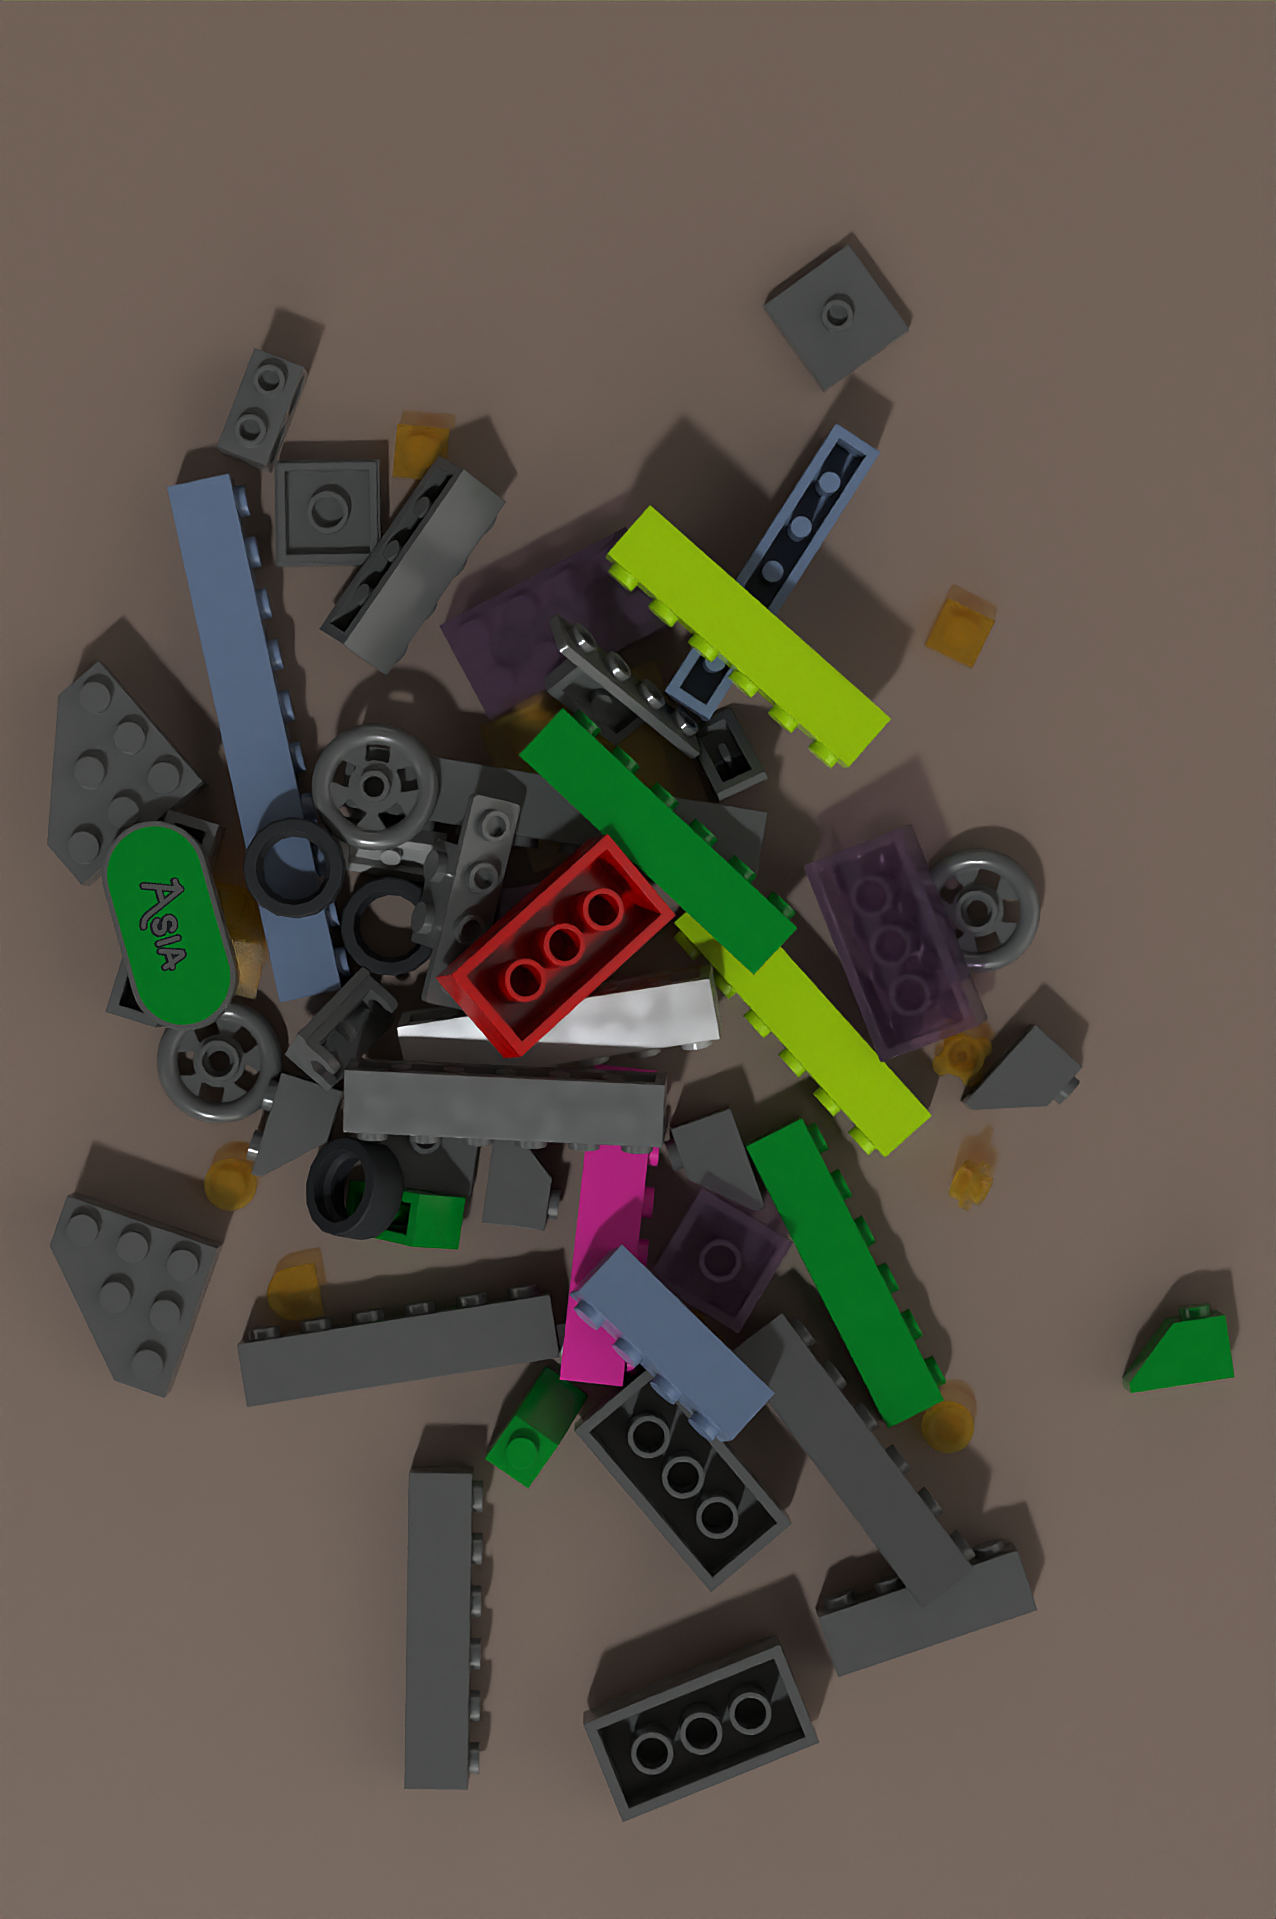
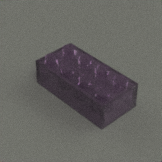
(509, 639)
(896, 943)

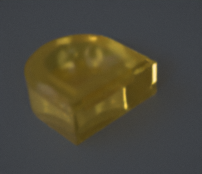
(296, 1292)

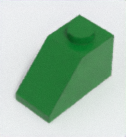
(423, 1217)
(1183, 1352)
(536, 1427)

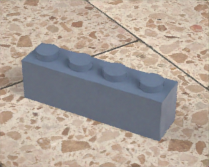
(671, 1345)

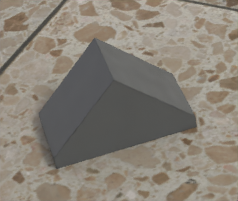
(727, 756)

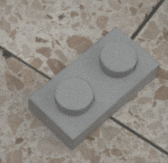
(399, 862)

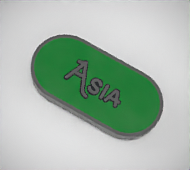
(170, 925)

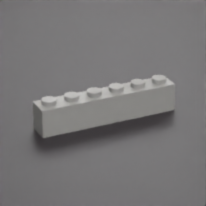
(615, 1019)

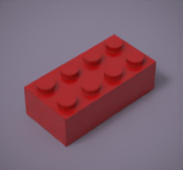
(555, 946)

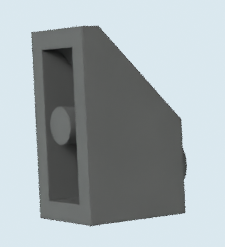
(1026, 1075)
(715, 1157)
(519, 1189)

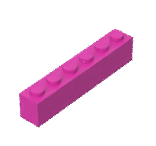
(608, 1216)

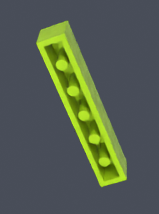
(746, 638)
(814, 1041)

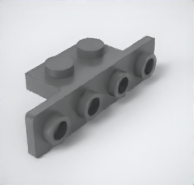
(610, 694)
(463, 888)

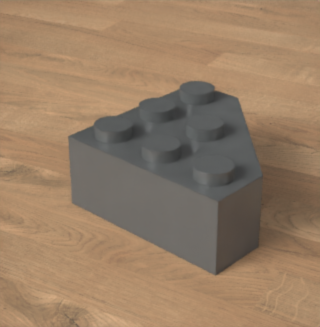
(109, 771)
(134, 1286)

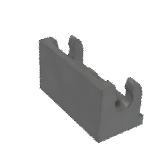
(343, 1029)

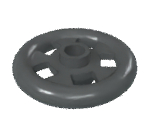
(370, 831)
(1013, 884)
(236, 1102)

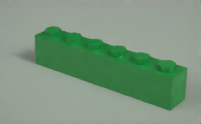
(658, 840)
(845, 1272)

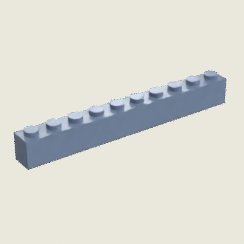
(254, 724)

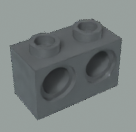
(262, 410)

